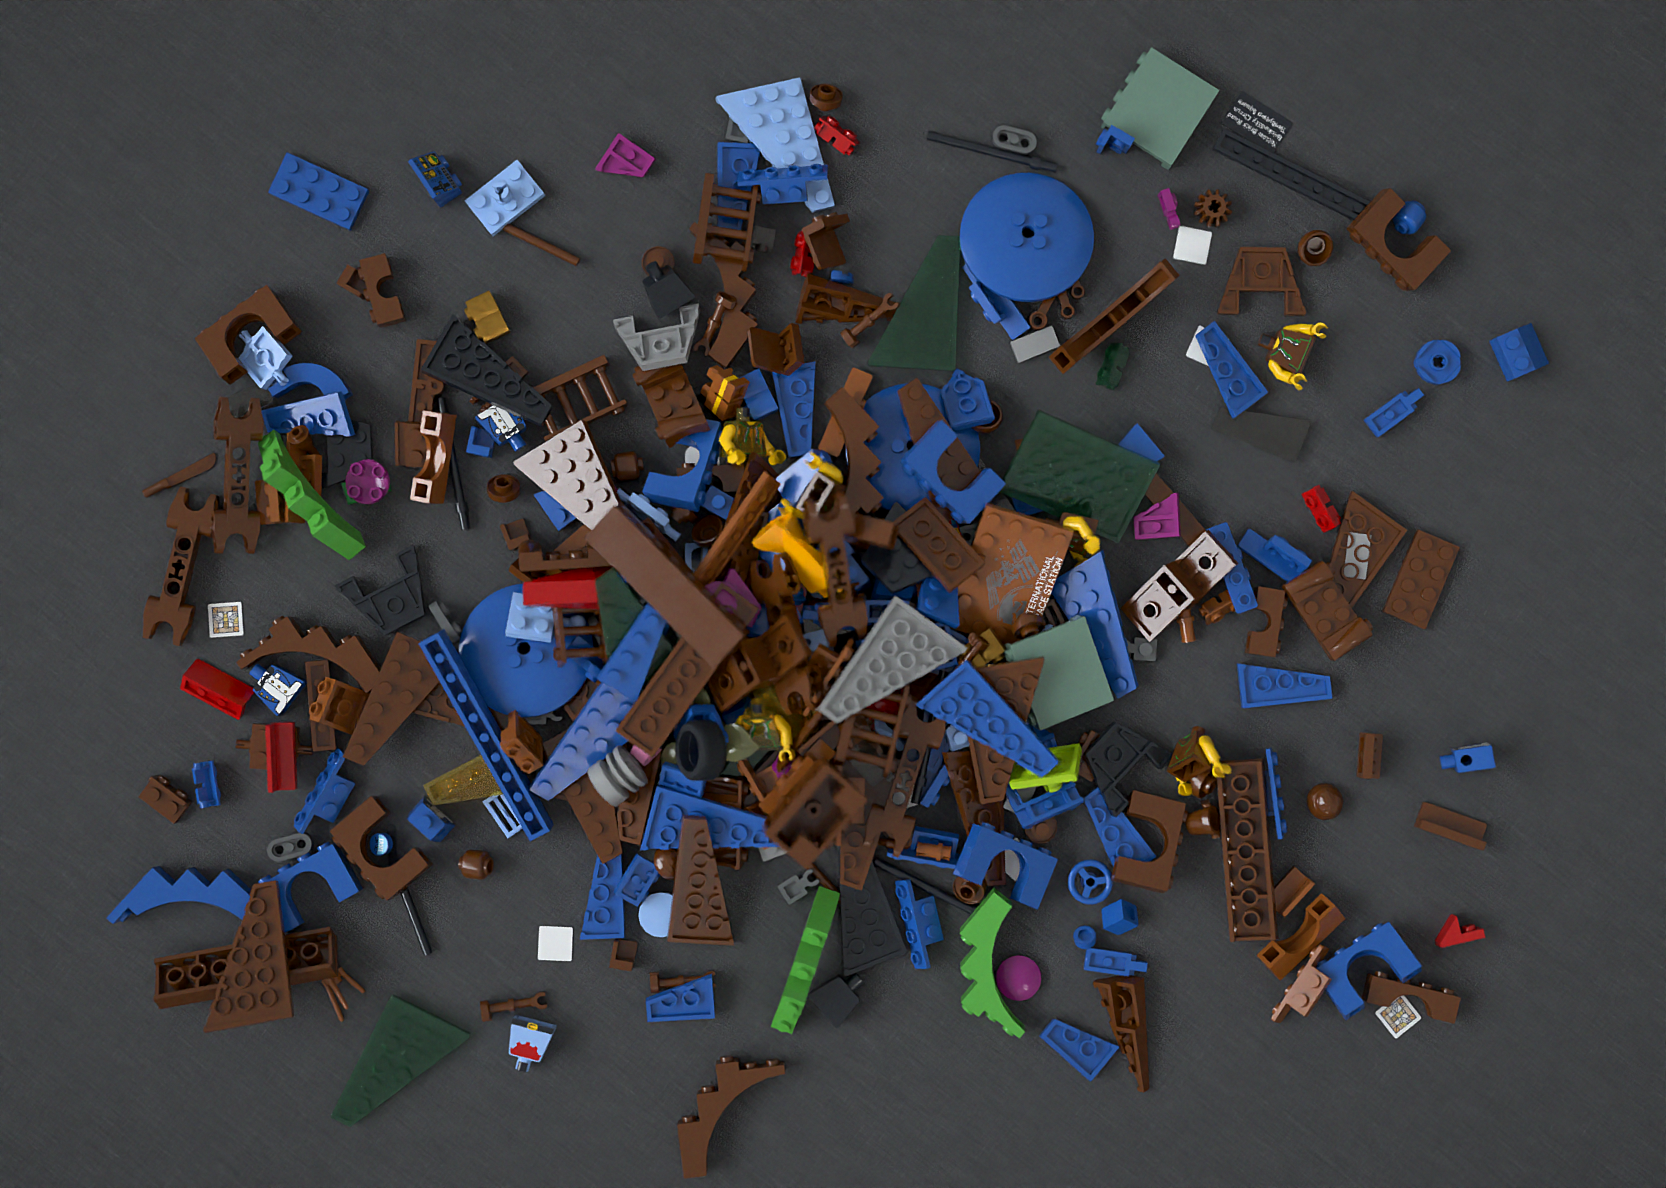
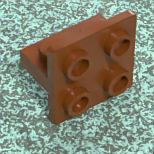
(269, 503)

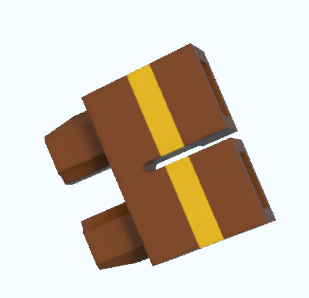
(724, 392)

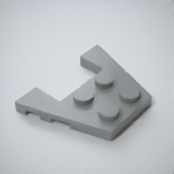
(663, 345)

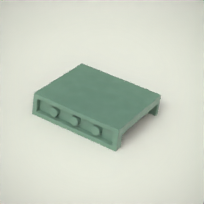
(1160, 106)
(1071, 674)

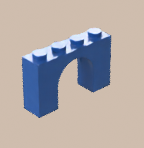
(922, 462)
(689, 489)
(985, 844)
(329, 863)
(1383, 943)

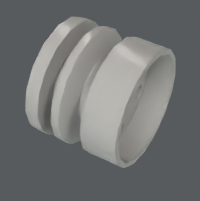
(617, 775)

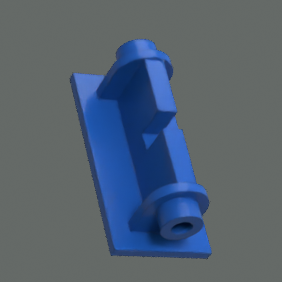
(209, 793)

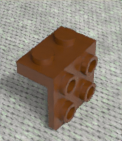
(823, 240)
(774, 351)

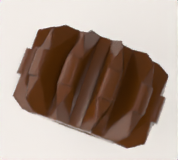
(1204, 204)

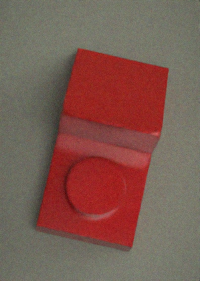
(1452, 935)

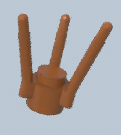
(332, 983)

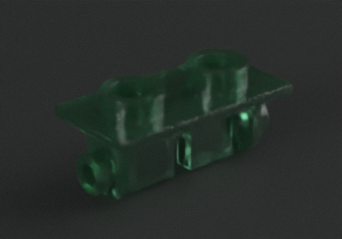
(1115, 356)

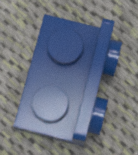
(1118, 140)
(637, 880)

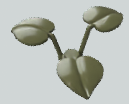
(739, 744)

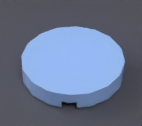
(655, 913)

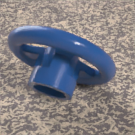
(1079, 868)

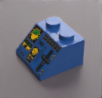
(436, 178)

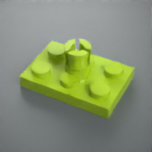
(1064, 771)

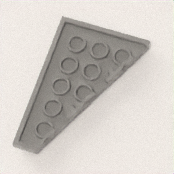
(893, 654)

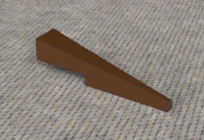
(829, 300)
(1127, 1009)

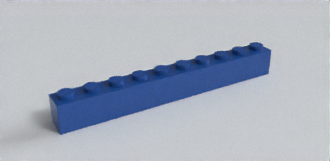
(485, 733)

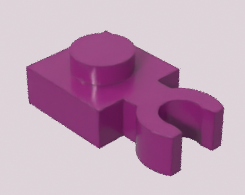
(1168, 202)

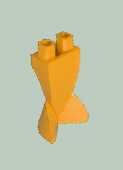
(786, 535)

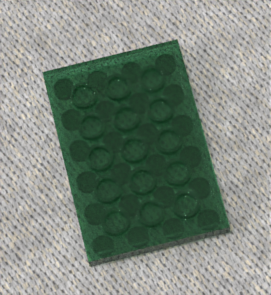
(1078, 474)

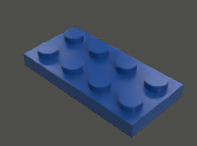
(318, 191)

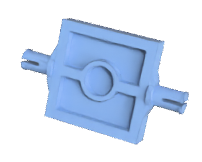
(264, 357)
(640, 507)

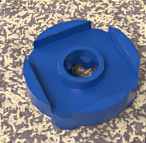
(1450, 362)

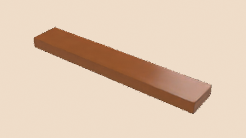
(737, 529)

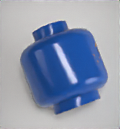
(1409, 217)

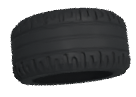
(701, 750)

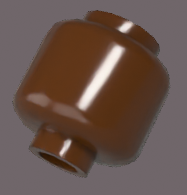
(627, 466)
(476, 864)

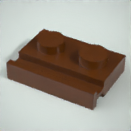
(409, 444)

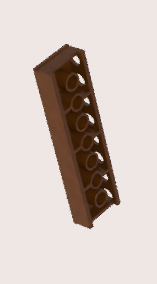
(666, 584)
(1247, 851)
(198, 980)

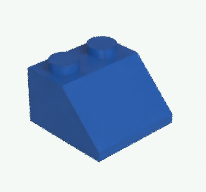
(1519, 352)

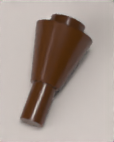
(301, 438)

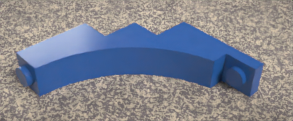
(793, 485)
(160, 888)

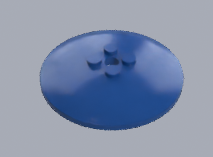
(1019, 265)
(892, 442)
(504, 676)

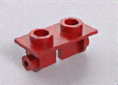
(844, 138)
(801, 261)
(1325, 517)

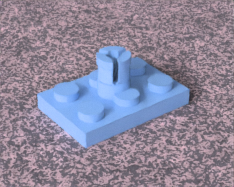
(505, 198)

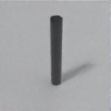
(415, 920)

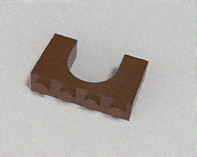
(1369, 231)
(219, 338)
(872, 532)
(1168, 817)
(352, 836)

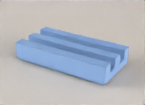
(497, 818)

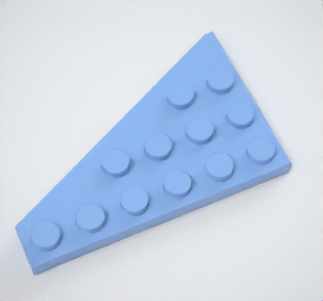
(782, 129)

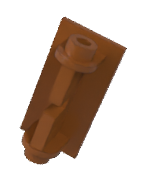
(1215, 611)

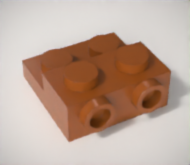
(338, 705)
(522, 743)

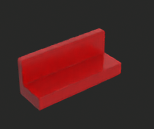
(216, 688)
(281, 756)

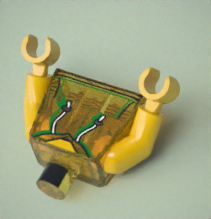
(745, 436)
(767, 728)

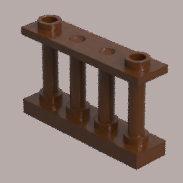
(705, 229)
(578, 377)
(560, 652)
(851, 731)

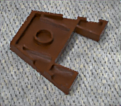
(1262, 271)

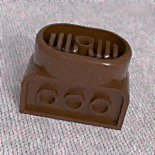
(813, 812)

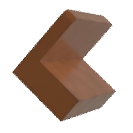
(1291, 890)

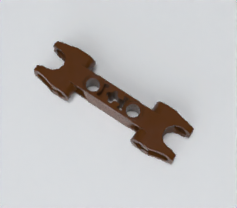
(236, 516)
(829, 532)
(776, 592)
(172, 606)
(892, 817)

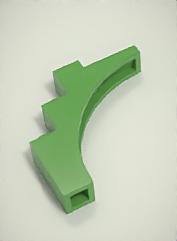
(301, 498)
(806, 960)
(983, 993)

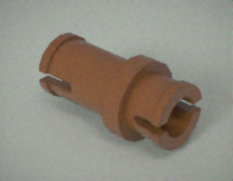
(1186, 626)
(934, 851)

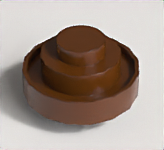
(826, 97)
(660, 255)
(503, 488)
(683, 515)
(1027, 625)
(1203, 784)
(1043, 831)
(968, 891)

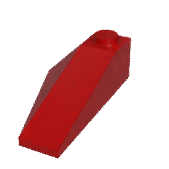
(565, 589)

